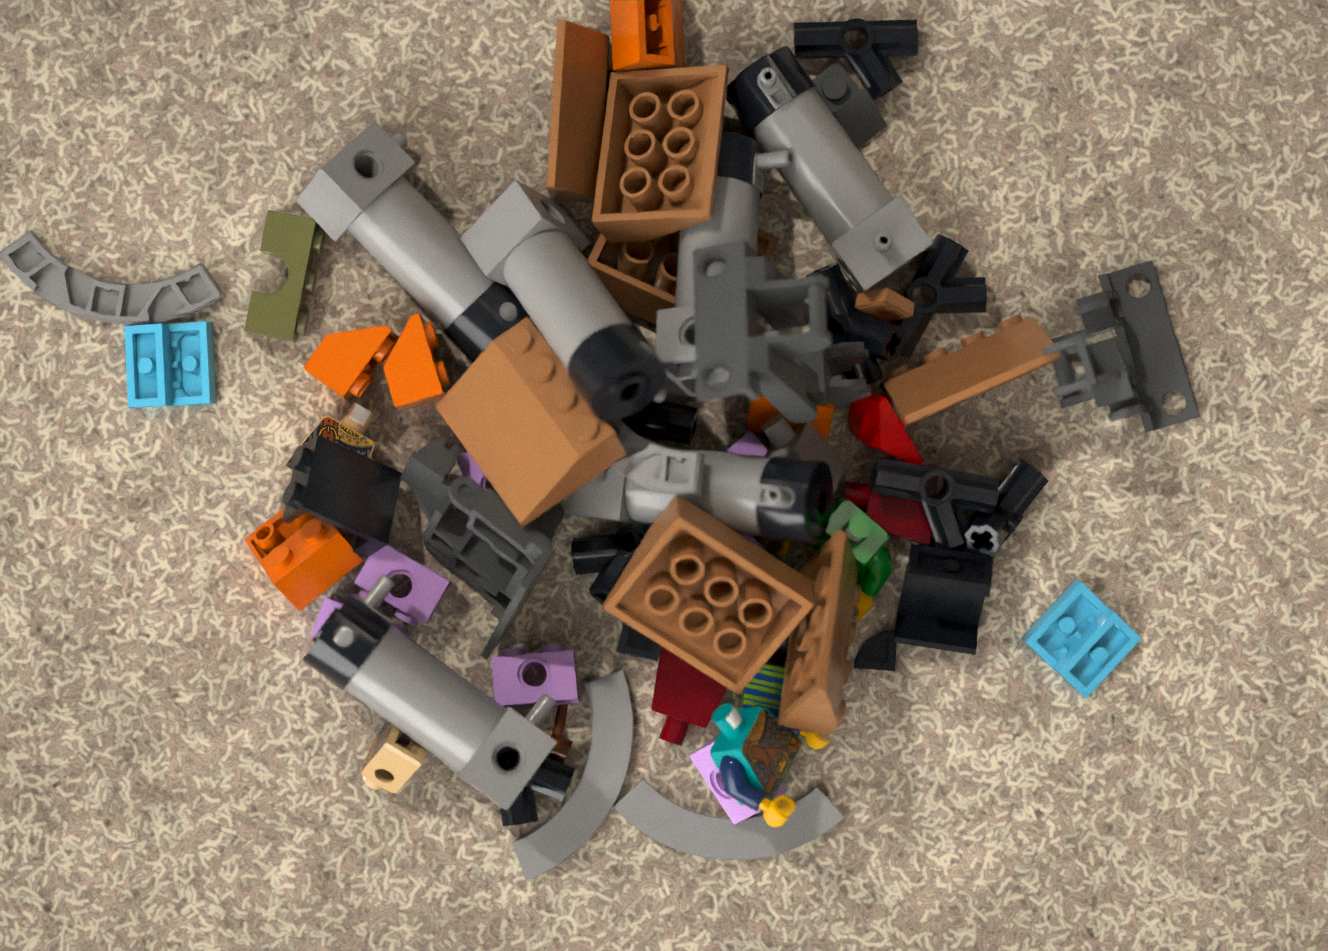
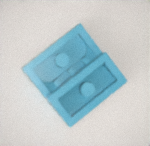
(170, 364)
(1081, 638)

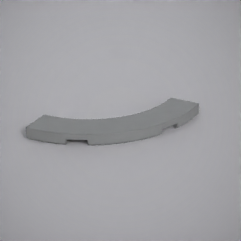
(105, 299)
(656, 465)
(597, 787)
(718, 836)

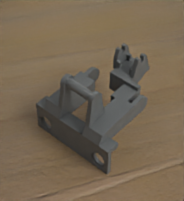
(1146, 346)
(788, 369)
(457, 543)

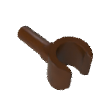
(563, 745)

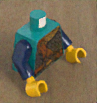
(756, 756)

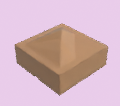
(885, 305)

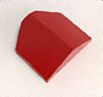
(877, 425)

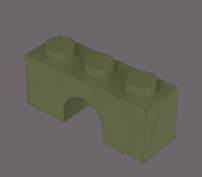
(281, 312)

